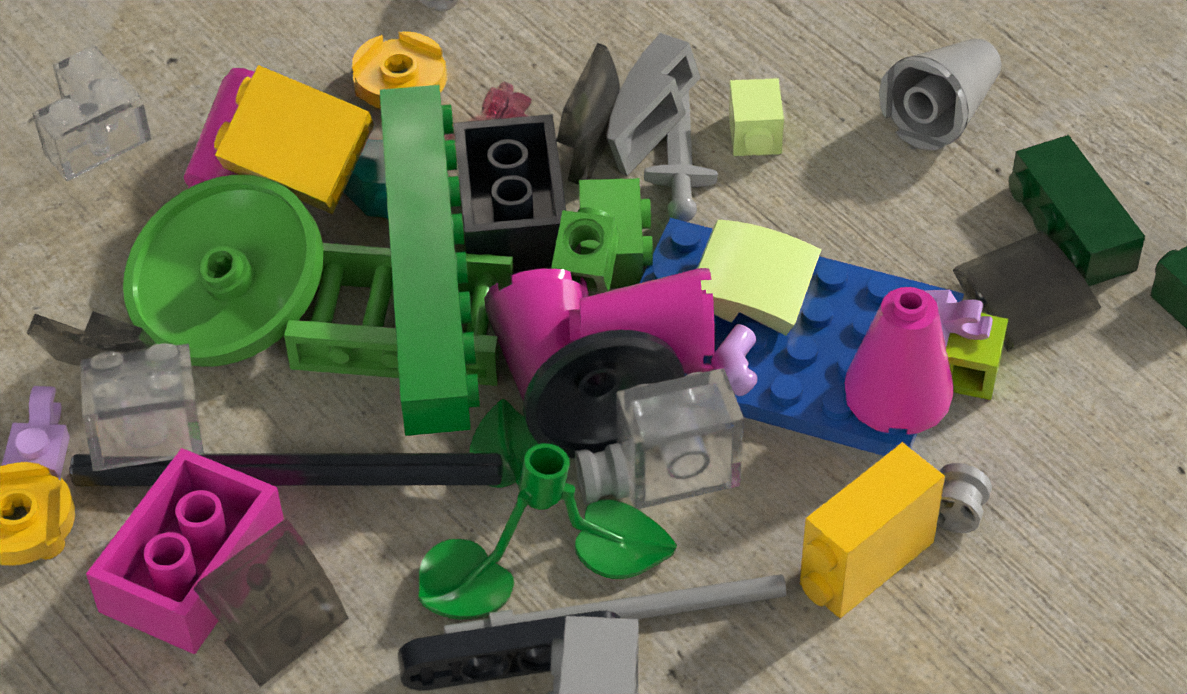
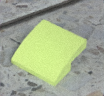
(757, 273)

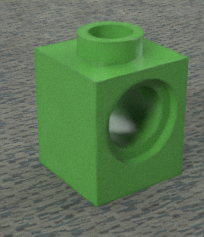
(594, 267)

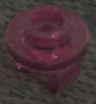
(505, 103)

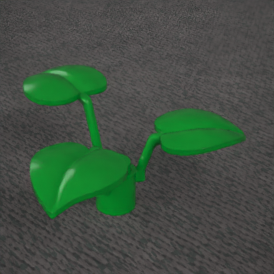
(613, 542)

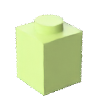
(756, 117)

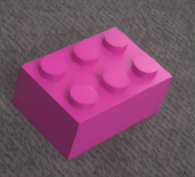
(173, 539)

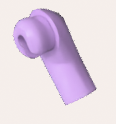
(732, 358)

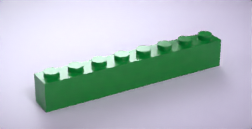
(425, 264)

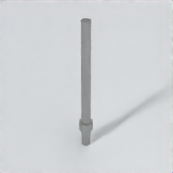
(652, 604)

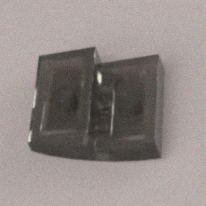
(588, 114)
(1029, 286)
(100, 336)
(272, 602)

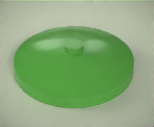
(224, 268)

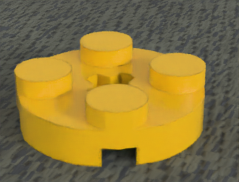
(378, 58)
(48, 512)

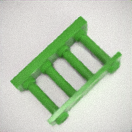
(371, 347)

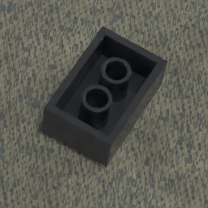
(510, 188)

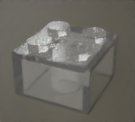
(140, 406)
(680, 437)

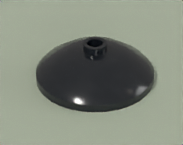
(576, 389)

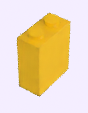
(294, 137)
(870, 530)

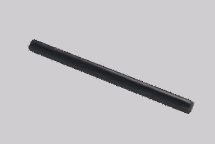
(319, 469)

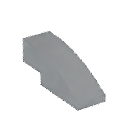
(651, 100)

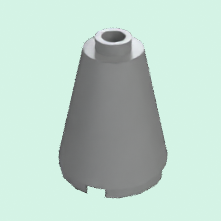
(938, 91)

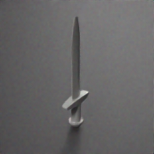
(679, 171)

